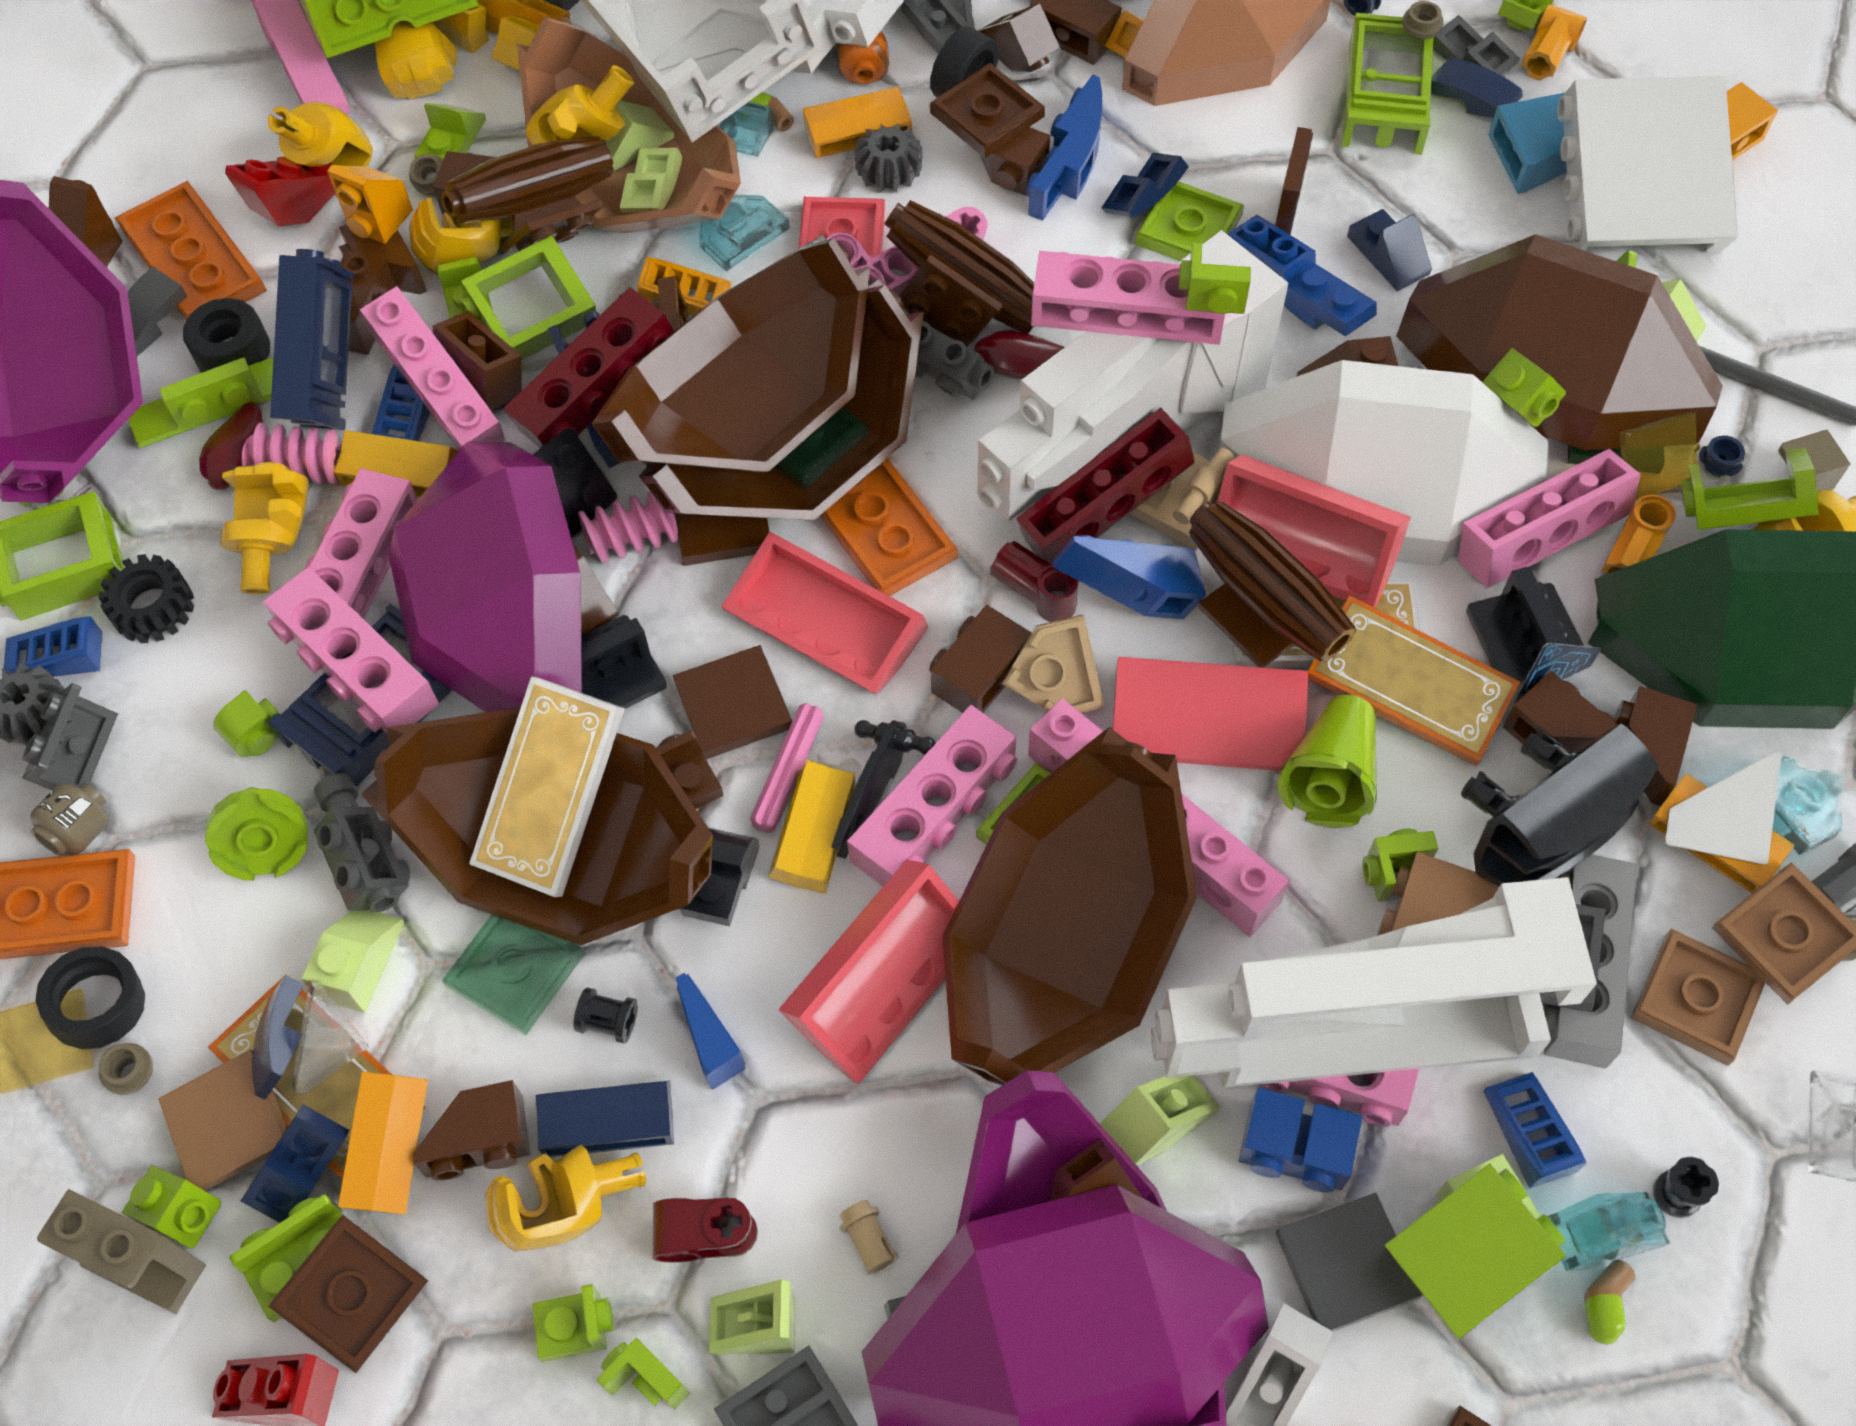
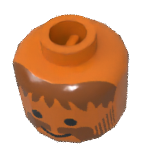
(859, 61)

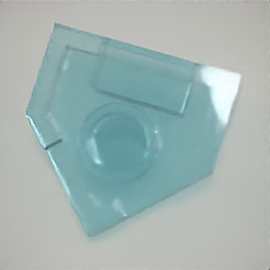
(742, 230)
(1807, 805)

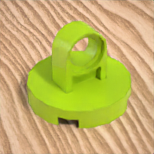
(256, 833)

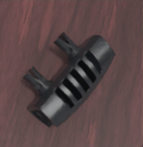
(1564, 813)

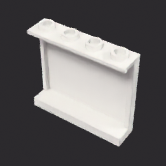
(1648, 162)

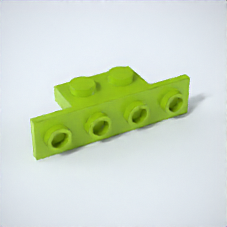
(202, 400)

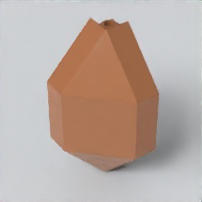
(1216, 46)
(709, 169)

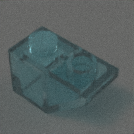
(1609, 1229)

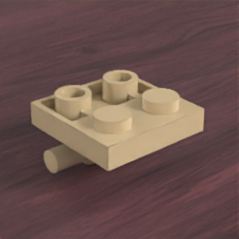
(1176, 502)

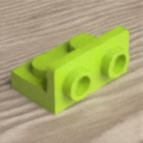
(275, 1254)

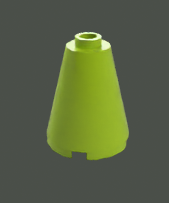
(1334, 766)

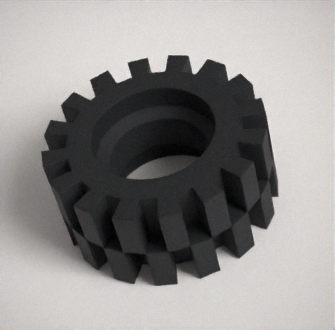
(135, 580)

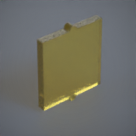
(1661, 452)
(32, 1052)

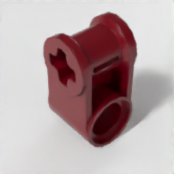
(691, 1229)

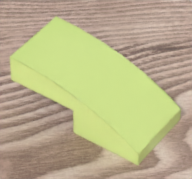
(653, 180)

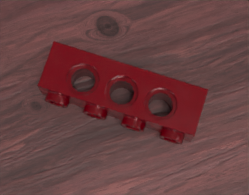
(588, 370)
(1108, 486)

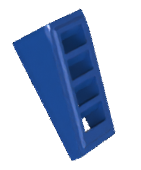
(392, 405)
(68, 661)
(714, 1046)
(1535, 1171)

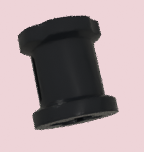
(605, 1015)
(1694, 1176)

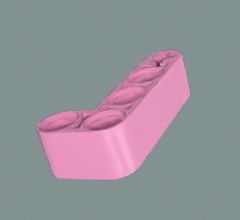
(299, 52)
(894, 259)

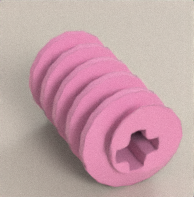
(307, 457)
(627, 527)

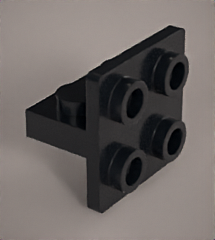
(577, 478)
(1521, 623)
(619, 663)

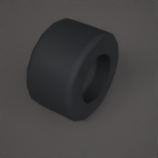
(219, 321)

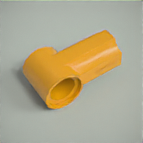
(1555, 35)
(1638, 539)

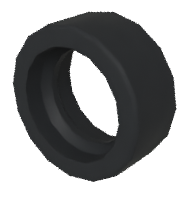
(960, 57)
(79, 966)

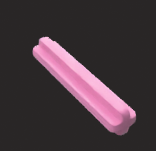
(786, 768)

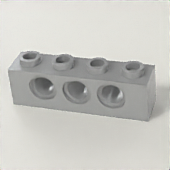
(1597, 1035)

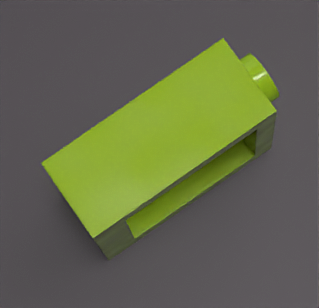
(561, 274)
(68, 583)

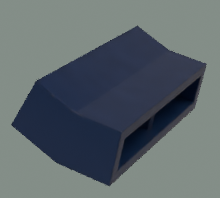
(605, 1118)

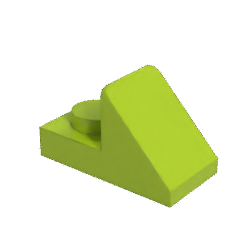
(450, 129)

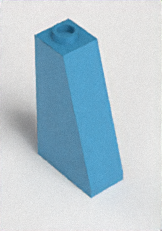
(1529, 141)

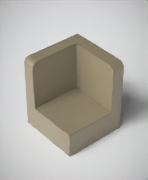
(1825, 455)

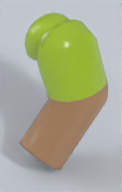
(781, 117)
(1605, 1303)

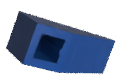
(1142, 576)

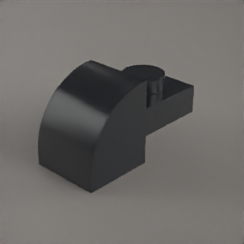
(730, 872)

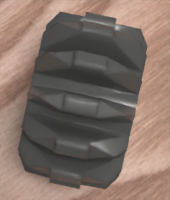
(888, 158)
(22, 702)

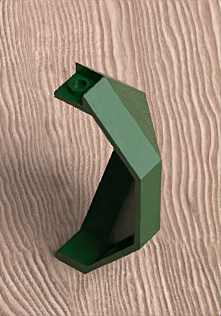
(1740, 626)

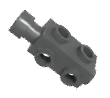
(953, 370)
(358, 848)

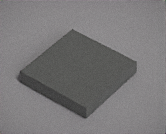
(1345, 1264)

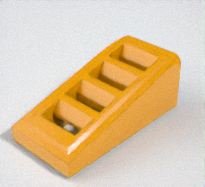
(686, 279)

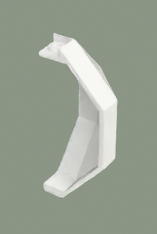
(1397, 438)

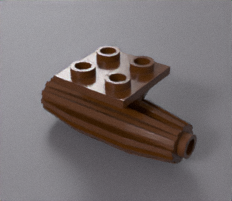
(534, 189)
(959, 276)
(1266, 592)

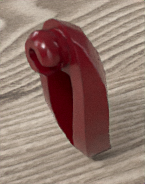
(1015, 352)
(225, 446)

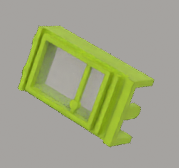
(1387, 80)

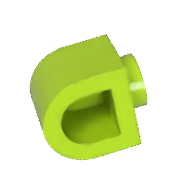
(246, 726)

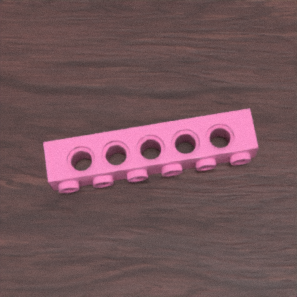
(1223, 867)

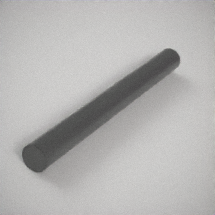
(1781, 387)

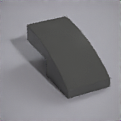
(1462, 42)
(149, 302)

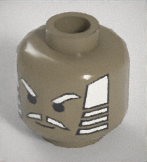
(69, 818)

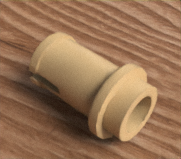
(868, 1236)

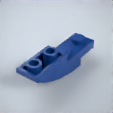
(1073, 151)
(1312, 291)

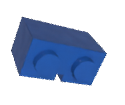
(1300, 1145)

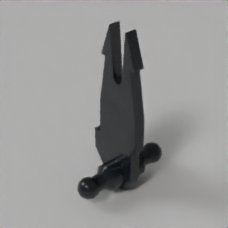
(882, 765)

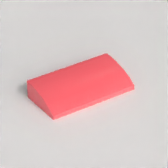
(1331, 532)
(825, 614)
(1211, 711)
(876, 972)

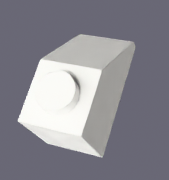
(1280, 1371)

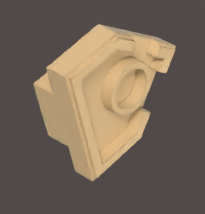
(1057, 665)

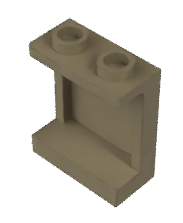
(121, 1251)

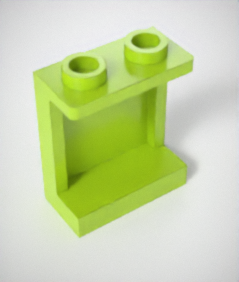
(1753, 501)
(1477, 1249)

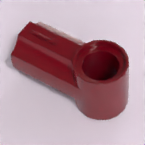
(1035, 580)

